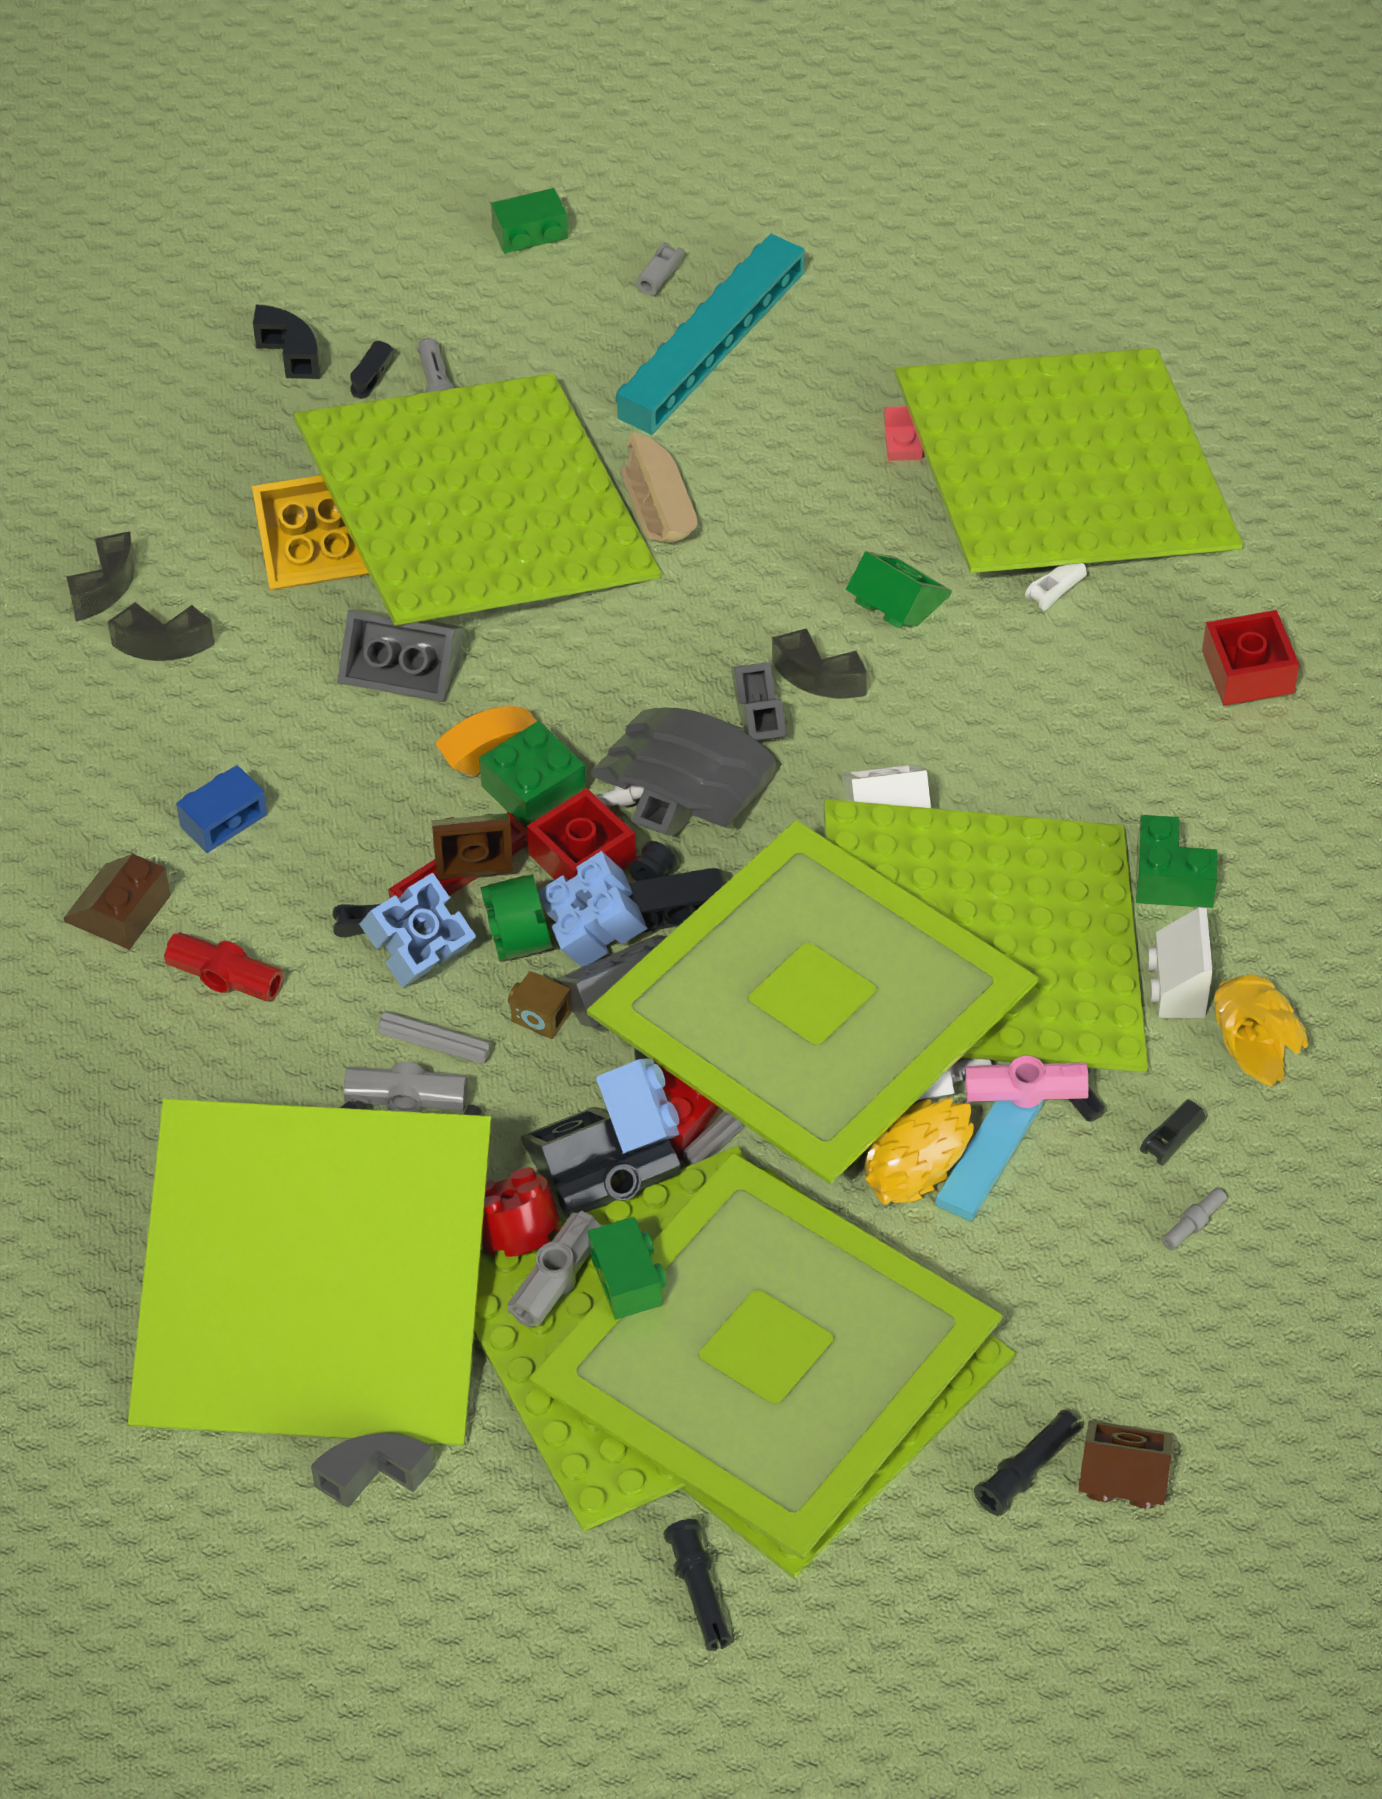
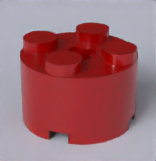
(518, 1214)

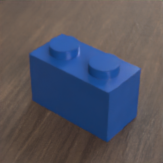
(221, 808)

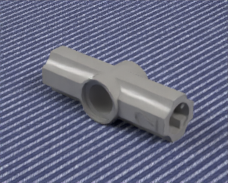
(405, 1088)
(545, 1286)

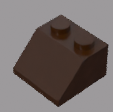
(472, 846)
(121, 900)
(1126, 1464)

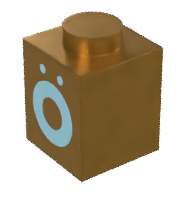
(540, 1004)

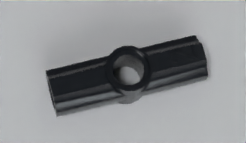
(640, 1169)

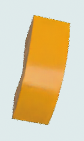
(480, 734)

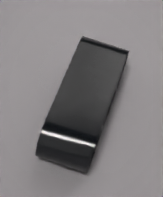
(673, 898)

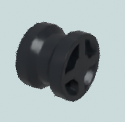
(654, 862)

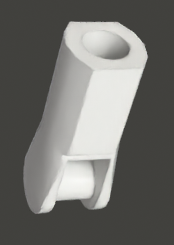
(1057, 582)

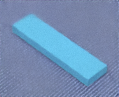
(985, 1158)

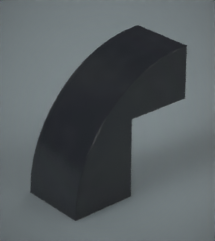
(283, 330)

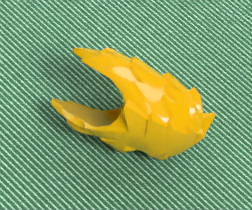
(1257, 1026)
(918, 1150)

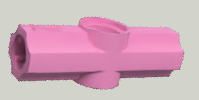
(1026, 1082)

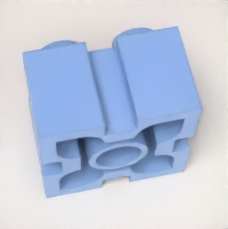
(421, 908)
(592, 909)

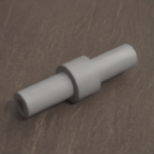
(1194, 1218)

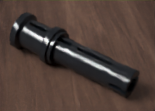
(1016, 1473)
(694, 1566)

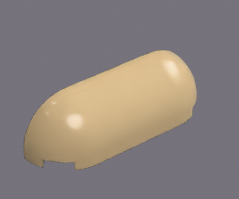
(657, 491)

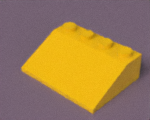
(303, 534)

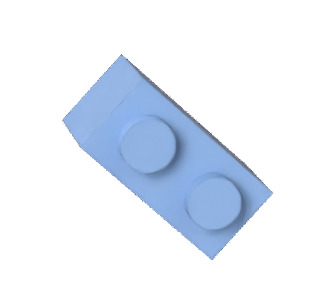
(638, 1105)

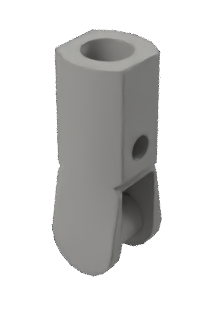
(659, 269)

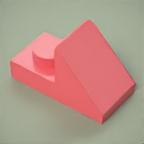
(901, 435)

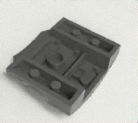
(691, 761)

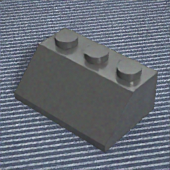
(402, 658)
(598, 977)

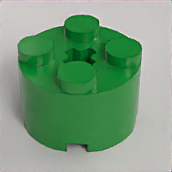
(516, 917)

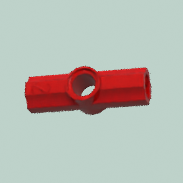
(223, 966)

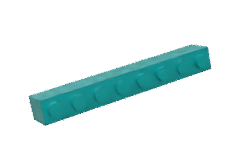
(710, 334)

